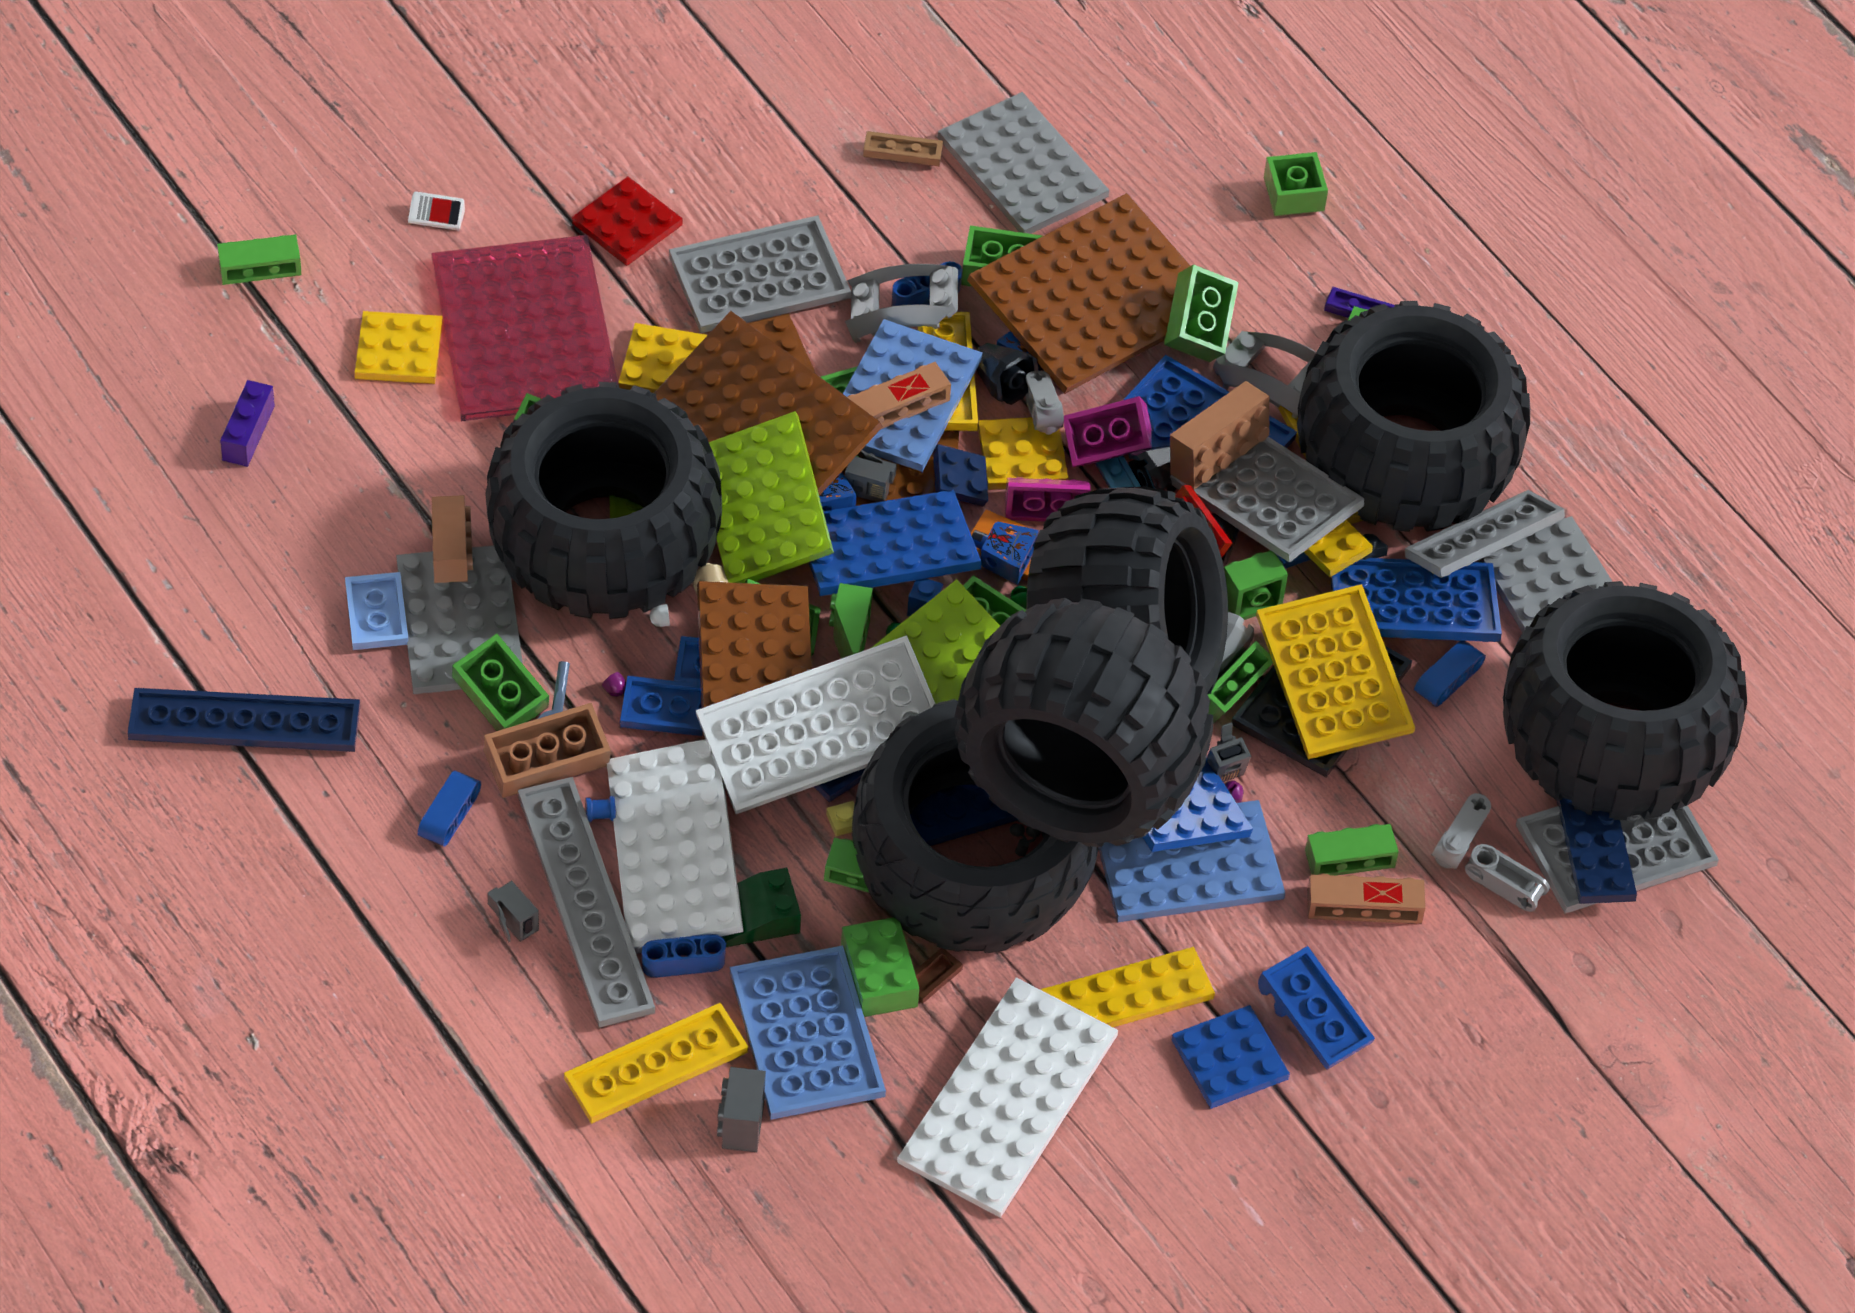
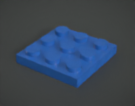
(1230, 1056)

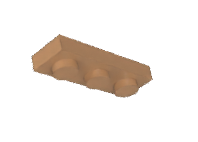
(903, 148)

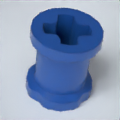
(600, 809)

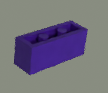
(247, 423)

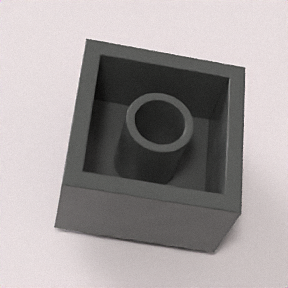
(741, 1109)

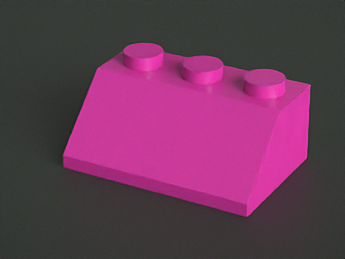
(1108, 431)
(1038, 498)

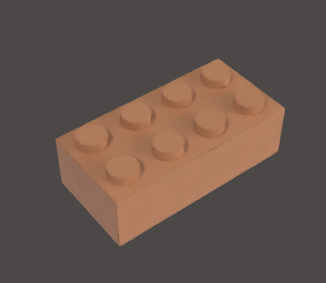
(1219, 435)
(547, 749)

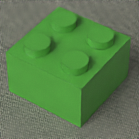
(1295, 184)
(1255, 584)

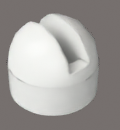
(660, 616)

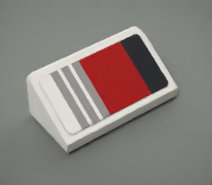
(436, 211)

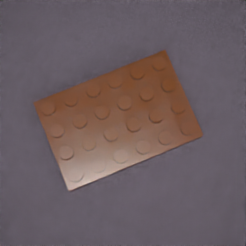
(750, 637)

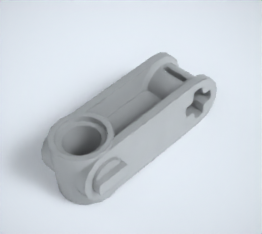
(1043, 403)
(1460, 834)
(1506, 877)

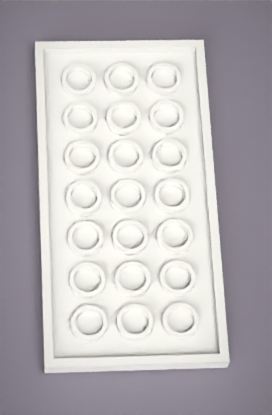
(813, 723)
(674, 844)
(1007, 1097)

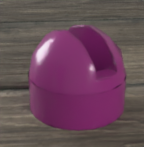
(614, 684)
(1237, 792)

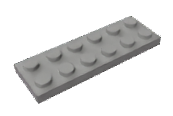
(1484, 533)

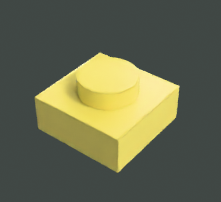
(841, 817)

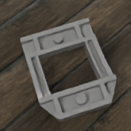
(865, 310)
(1241, 353)

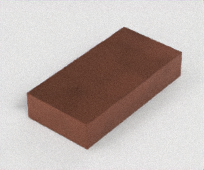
(936, 973)

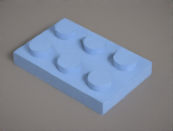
(376, 611)

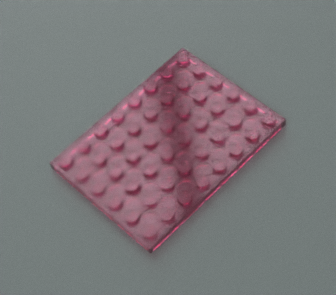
(521, 323)

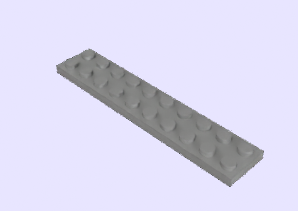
(586, 902)

